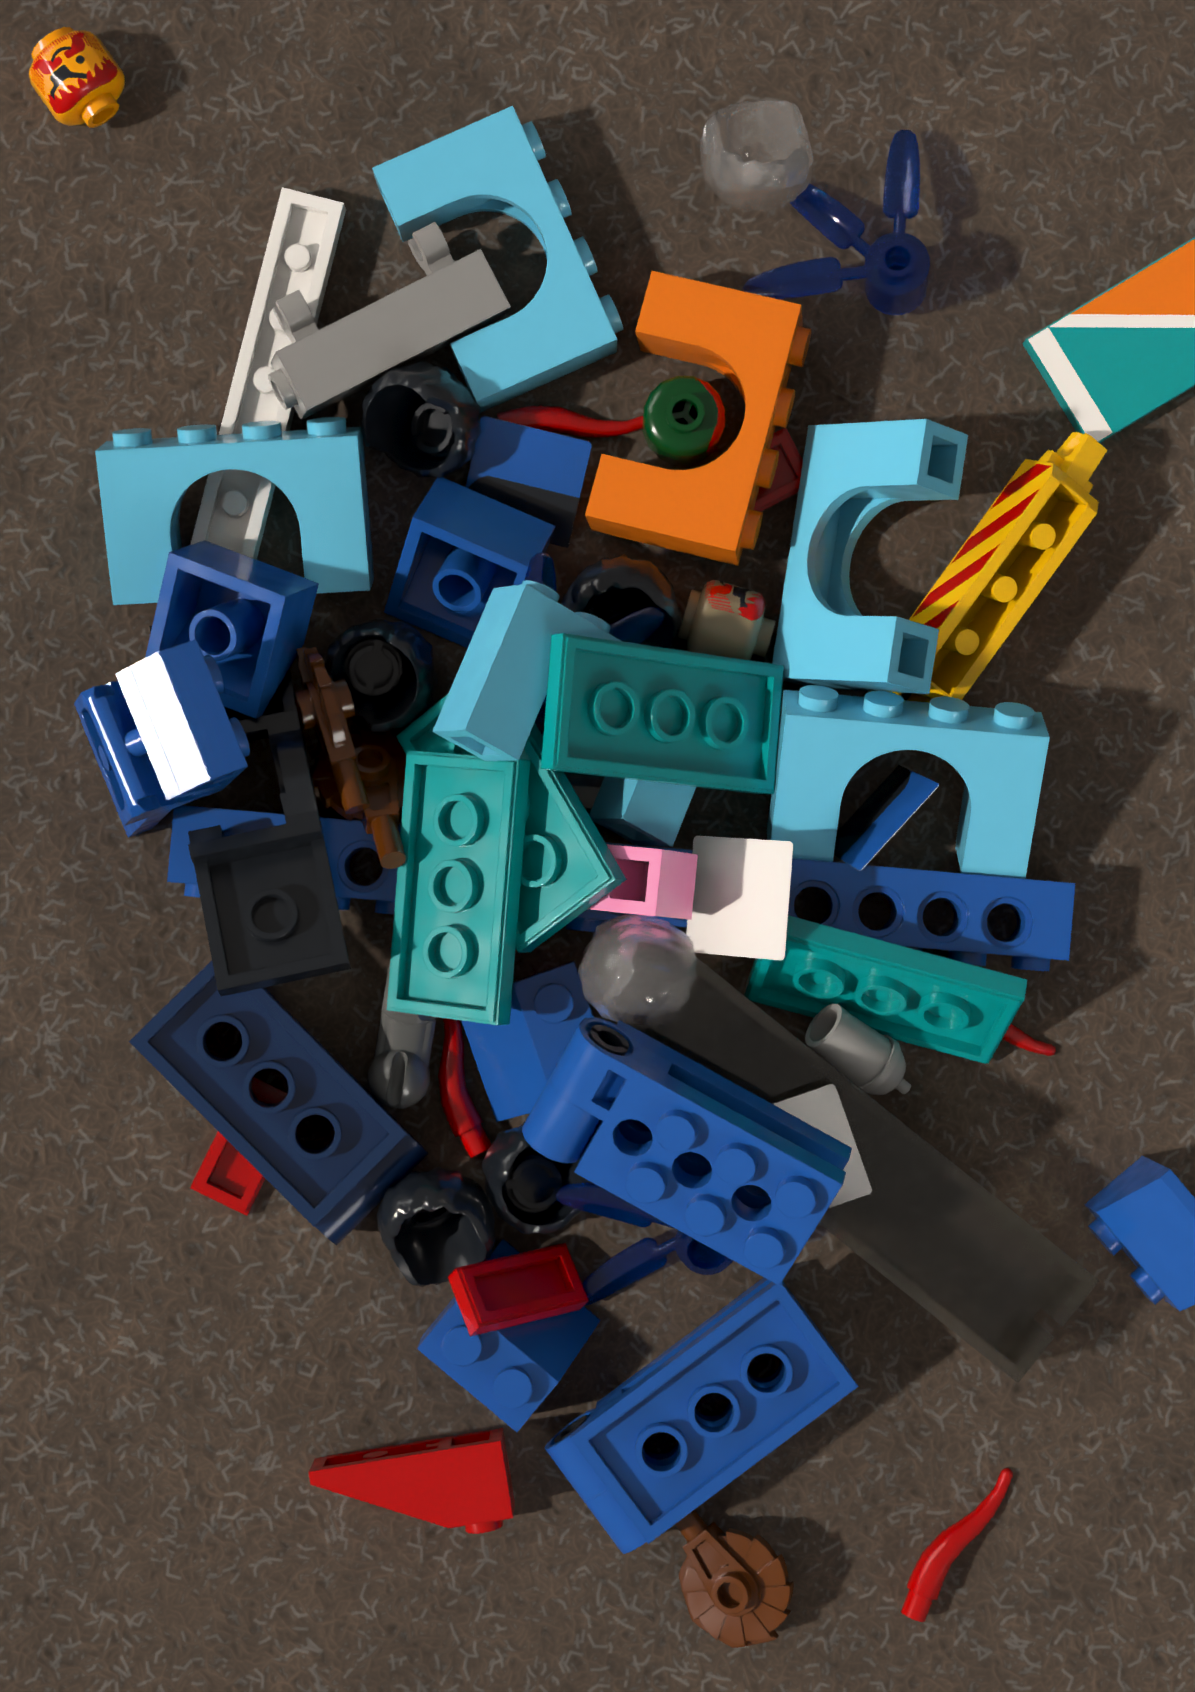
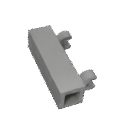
(386, 334)

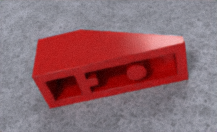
(435, 1480)

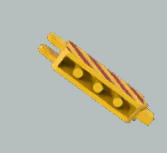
(1007, 562)

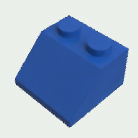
(456, 556)
(239, 613)
(522, 1055)
(1154, 1223)
(510, 1366)

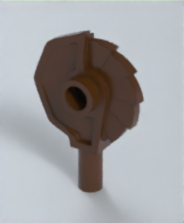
(324, 707)
(383, 775)
(733, 1583)

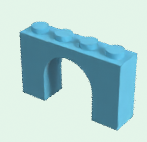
(498, 170)
(314, 467)
(844, 483)
(504, 688)
(833, 735)

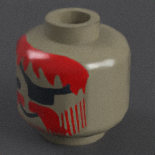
(726, 622)

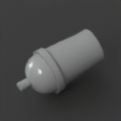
(858, 1051)

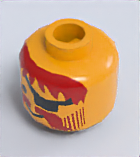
(76, 77)

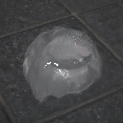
(756, 154)
(638, 970)

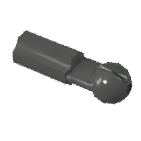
(401, 1058)

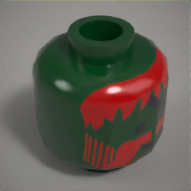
(679, 442)

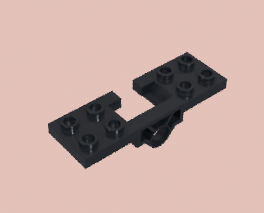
(272, 888)

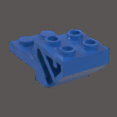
(163, 734)

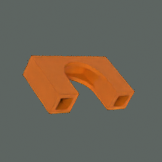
(711, 506)

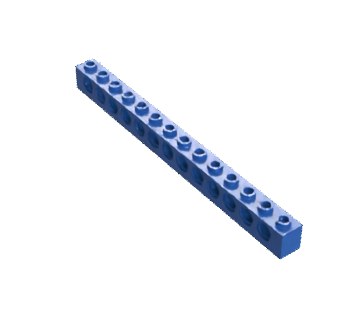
(1040, 906)

